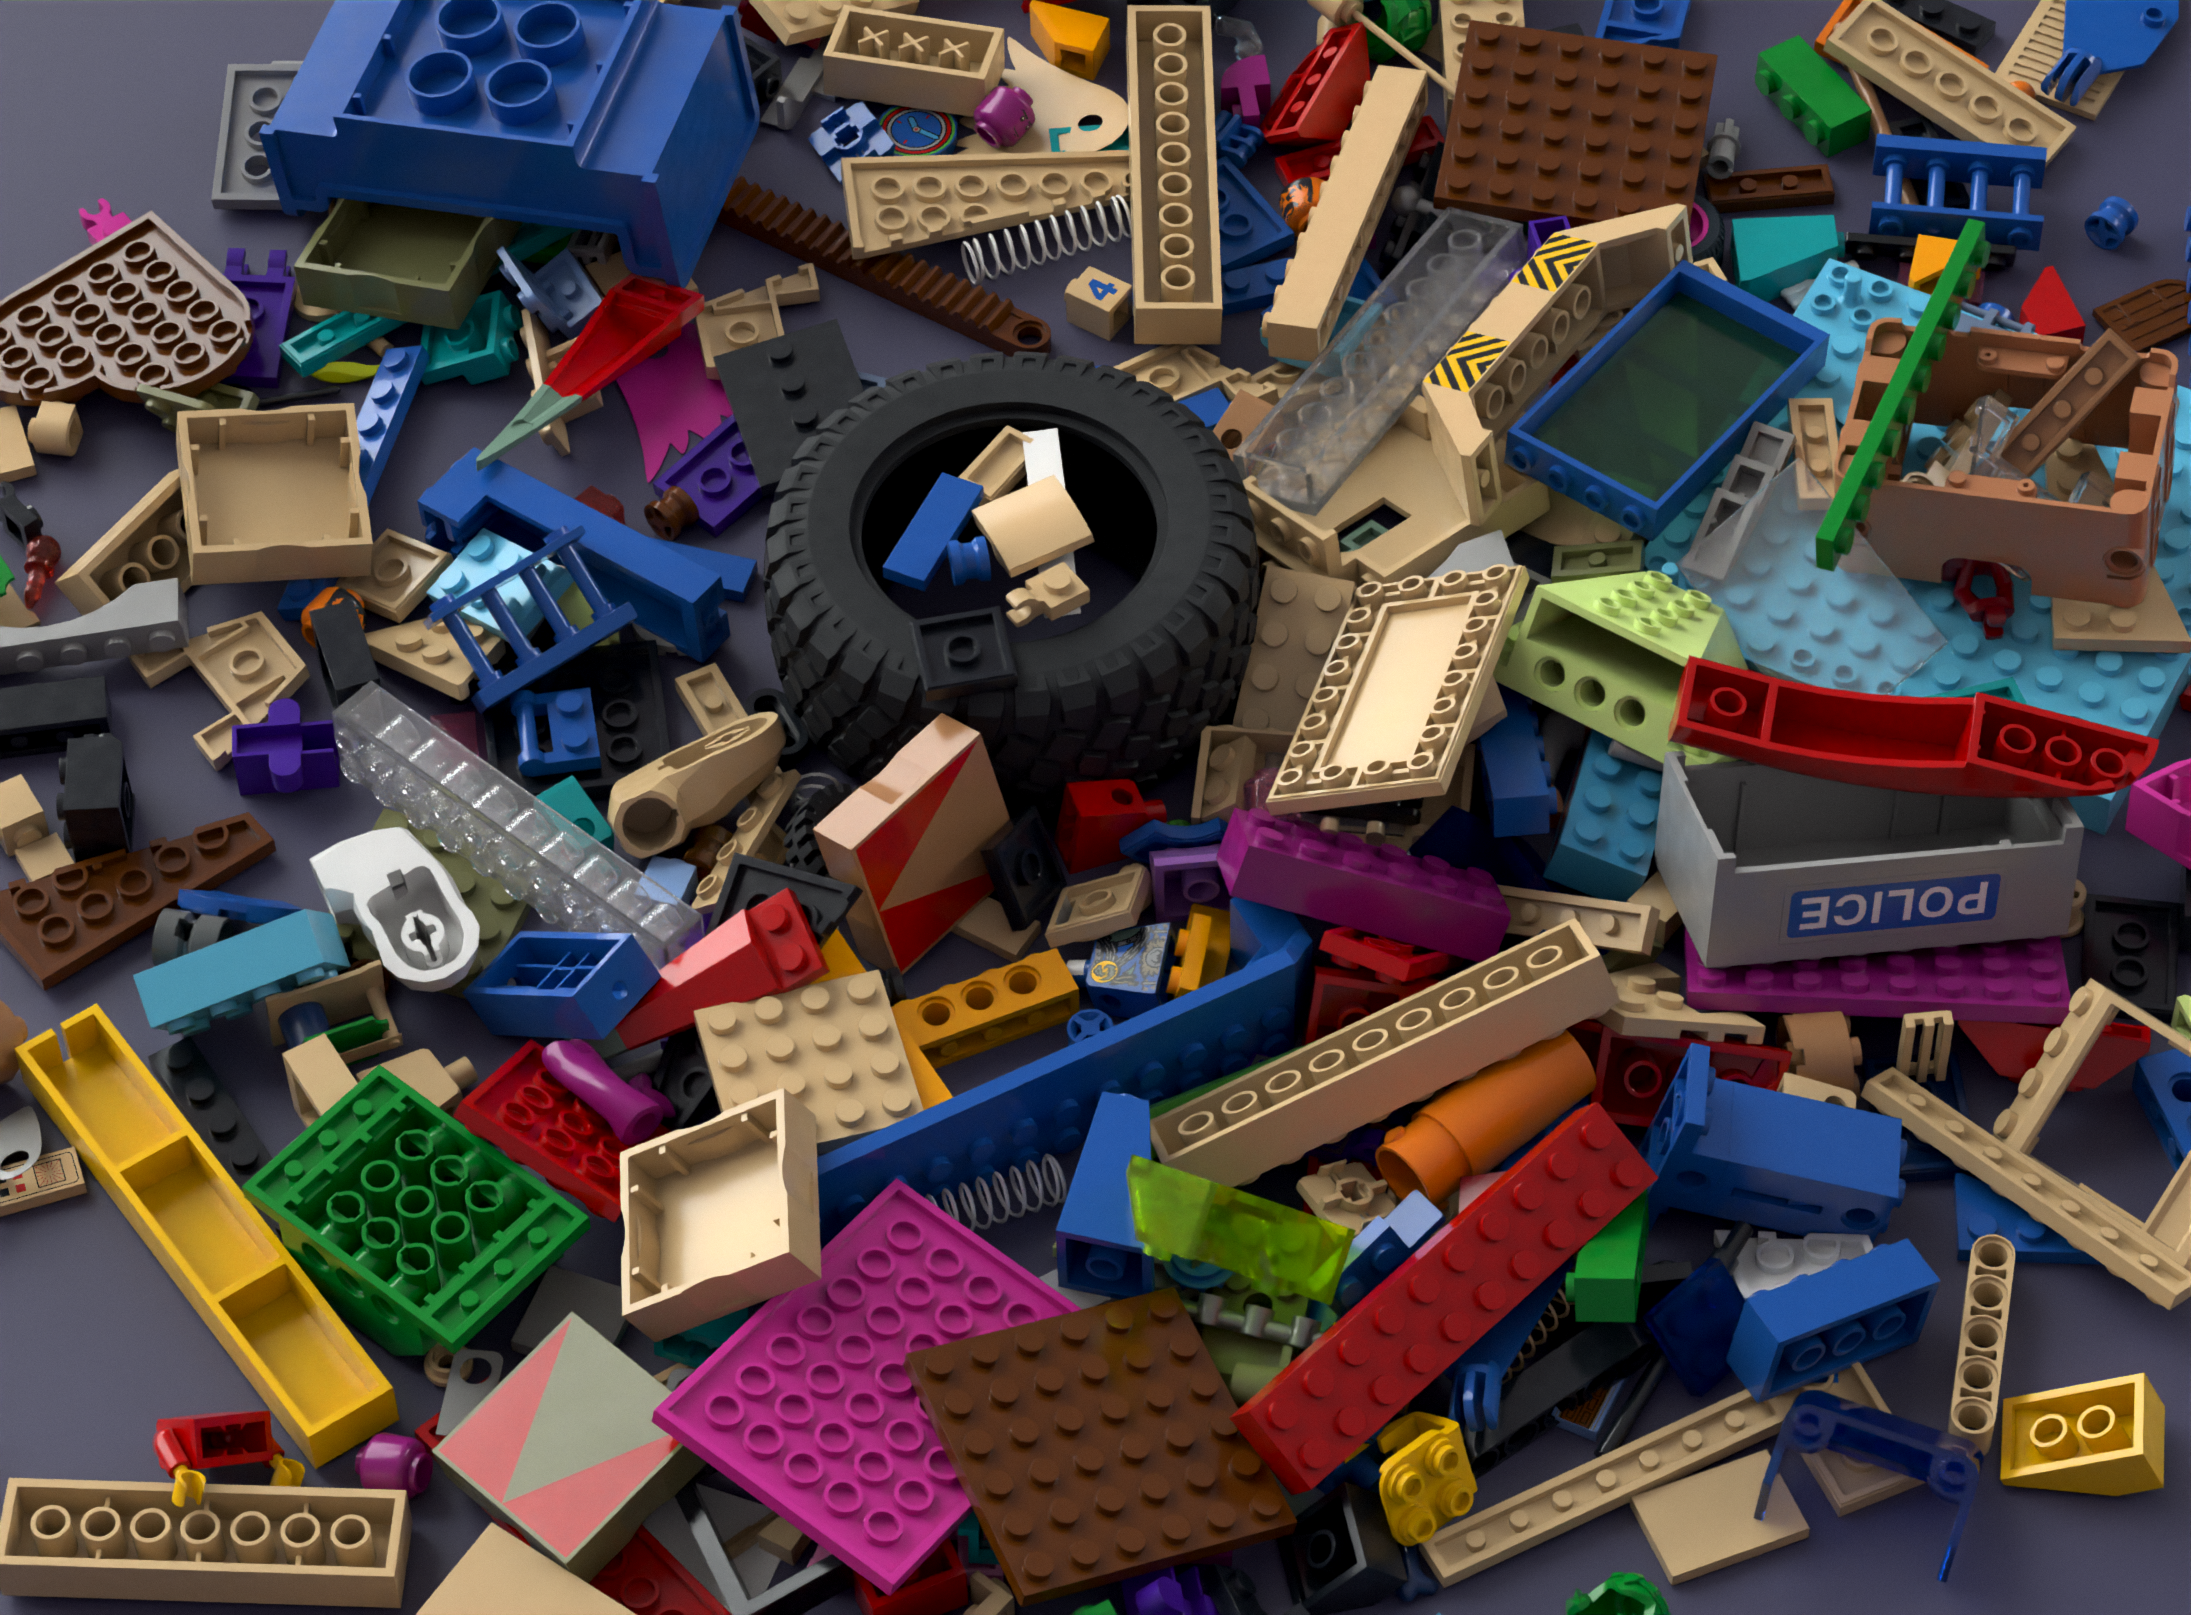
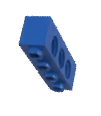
(2161, 1087)

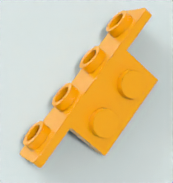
(1201, 950)

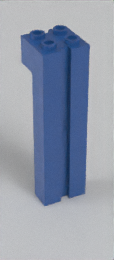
(665, 588)

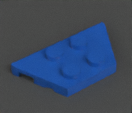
(1644, 21)

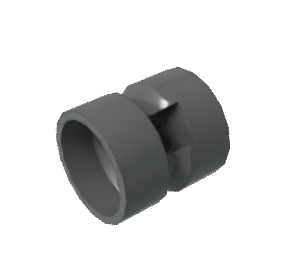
(180, 933)

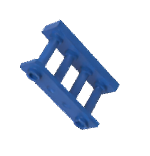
(1957, 162)
(531, 661)

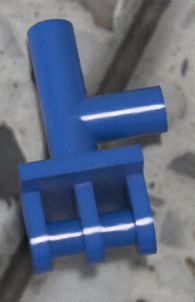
(1236, 139)

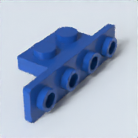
(1378, 1253)

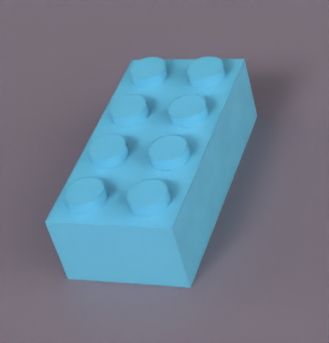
(241, 972)

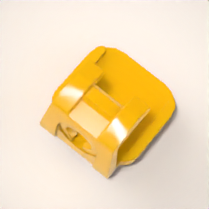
(1425, 1478)

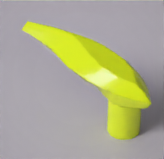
(345, 372)

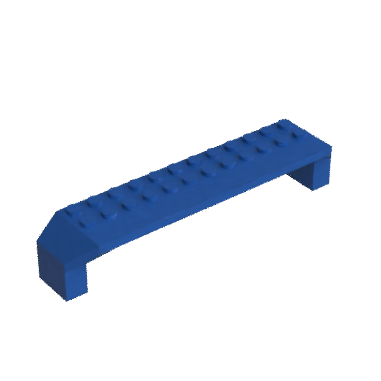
(1054, 1099)

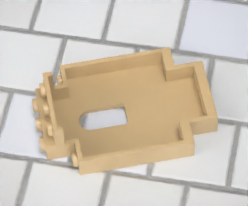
(1409, 480)

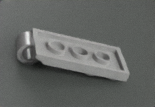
(249, 101)

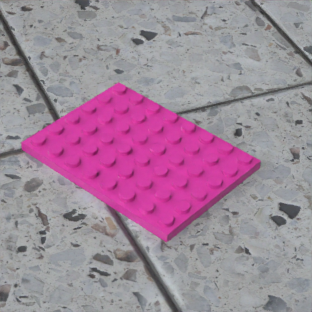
(815, 1393)

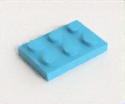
(483, 559)

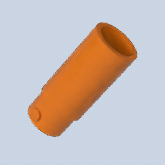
(1484, 1119)

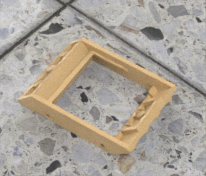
(2043, 1086)

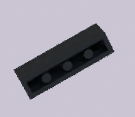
(44, 715)

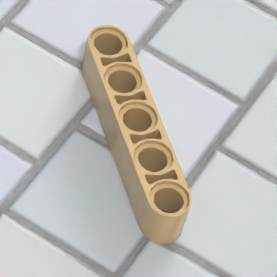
(1982, 1327)

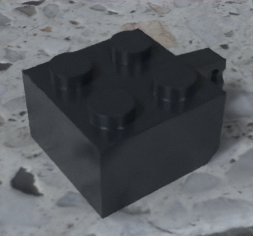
(95, 797)

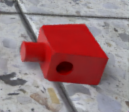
(1097, 817)

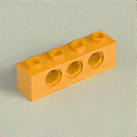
(991, 1008)

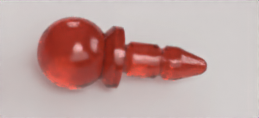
(42, 555)

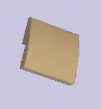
(1032, 526)

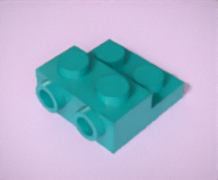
(479, 348)

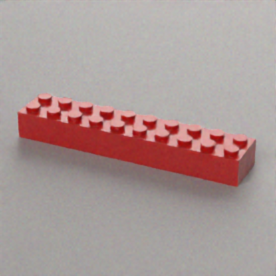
(1443, 1299)

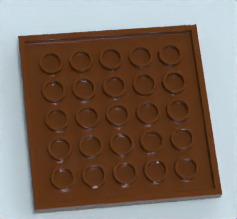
(1572, 126)
(1097, 1446)

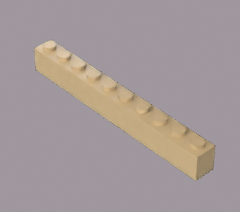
(1346, 214)

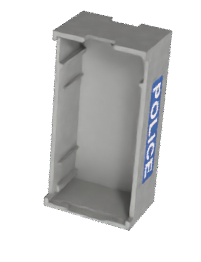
(1829, 868)

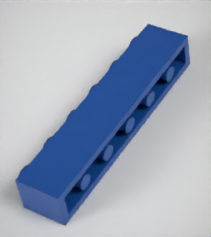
(1515, 771)

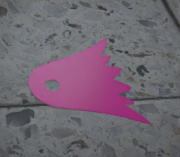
(671, 398)

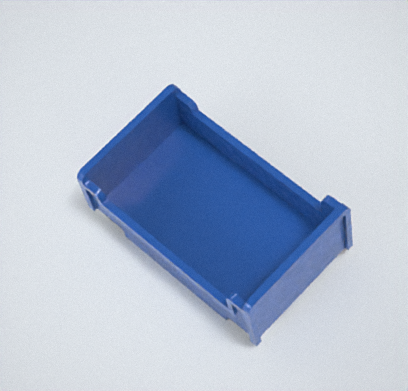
(526, 115)

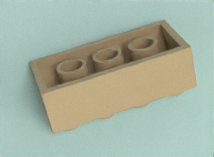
(138, 549)

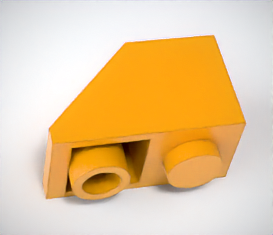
(1070, 38)

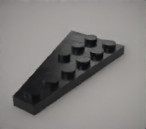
(749, 881)

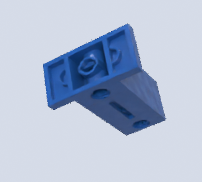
(1771, 1156)

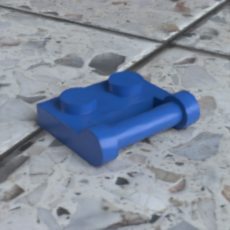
(570, 726)

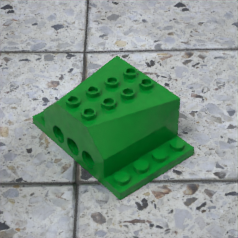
(411, 1217)

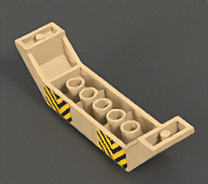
(1534, 332)

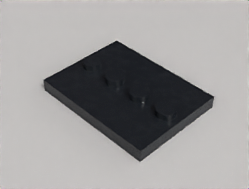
(786, 391)

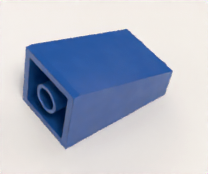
(1096, 1224)

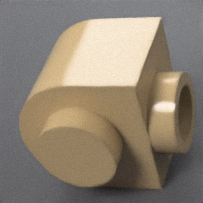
(55, 429)

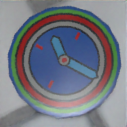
(920, 131)

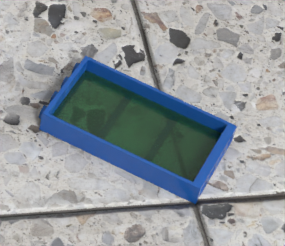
(1666, 399)

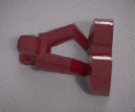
(1990, 610)

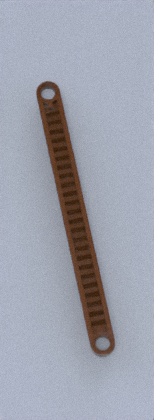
(886, 275)

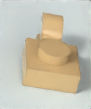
(1050, 592)

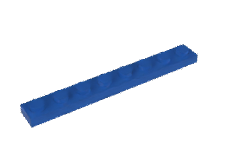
(377, 432)

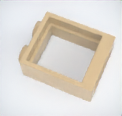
(316, 1077)

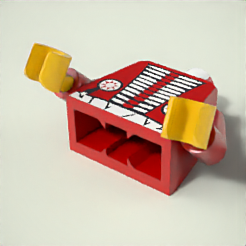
(219, 1441)

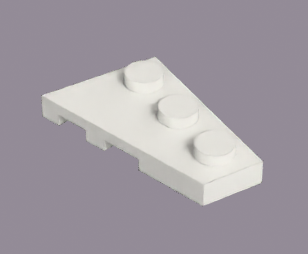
(1775, 1262)

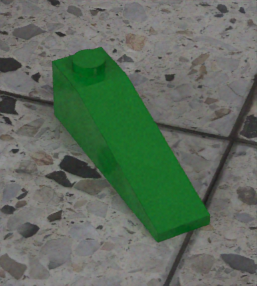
(1611, 1268)

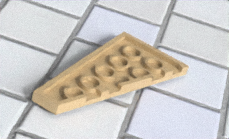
(2105, 627)

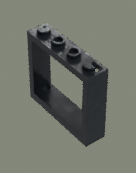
(789, 1597)

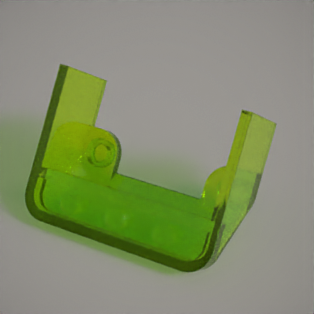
(1235, 1231)

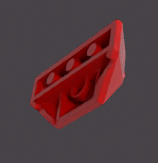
(1321, 91)
(2019, 1046)

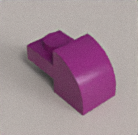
(1247, 89)

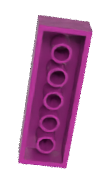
(1363, 885)

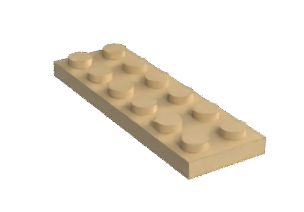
(1943, 81)

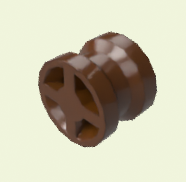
(671, 513)

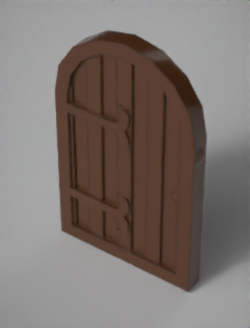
(2148, 315)

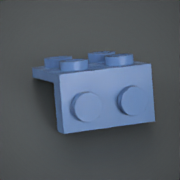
(557, 290)

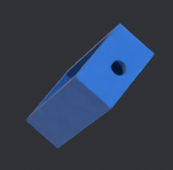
(564, 984)

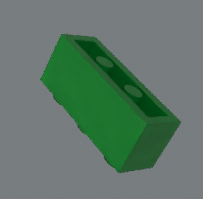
(1813, 96)

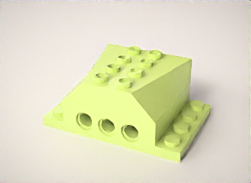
(1616, 655)

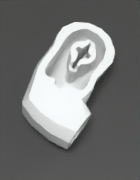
(403, 906)

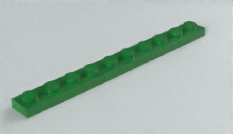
(1899, 400)

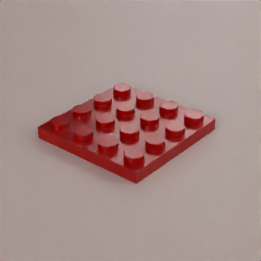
(549, 1130)

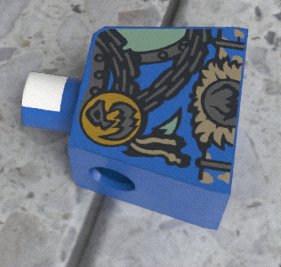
(1128, 970)

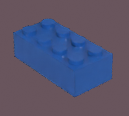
(1832, 1319)

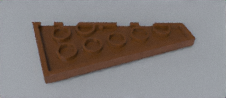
(109, 899)

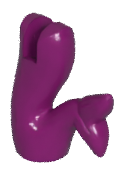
(629, 1107)

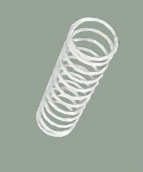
(1039, 232)
(1006, 1204)

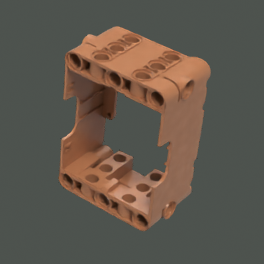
(2063, 546)

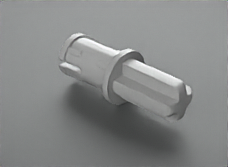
(1723, 149)

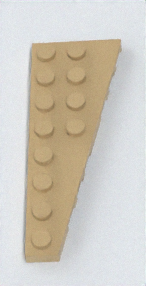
(939, 198)

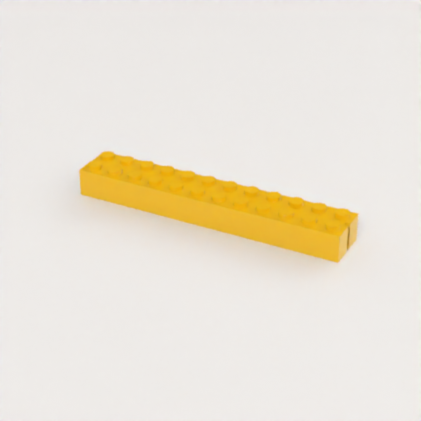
(208, 1237)

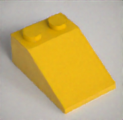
(2086, 1438)

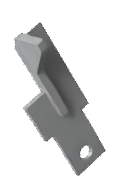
(798, 89)

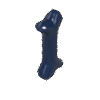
(1417, 1582)

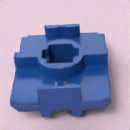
(842, 127)

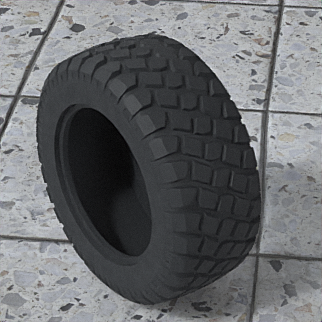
(1089, 702)

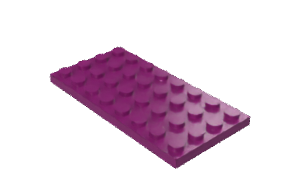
(1974, 981)

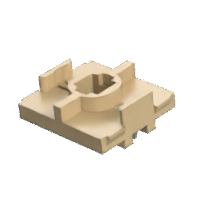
(1346, 1195)

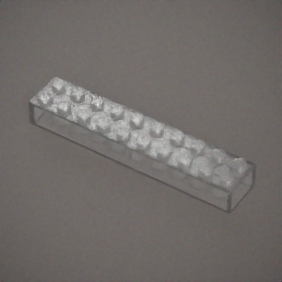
(1380, 359)
(505, 828)

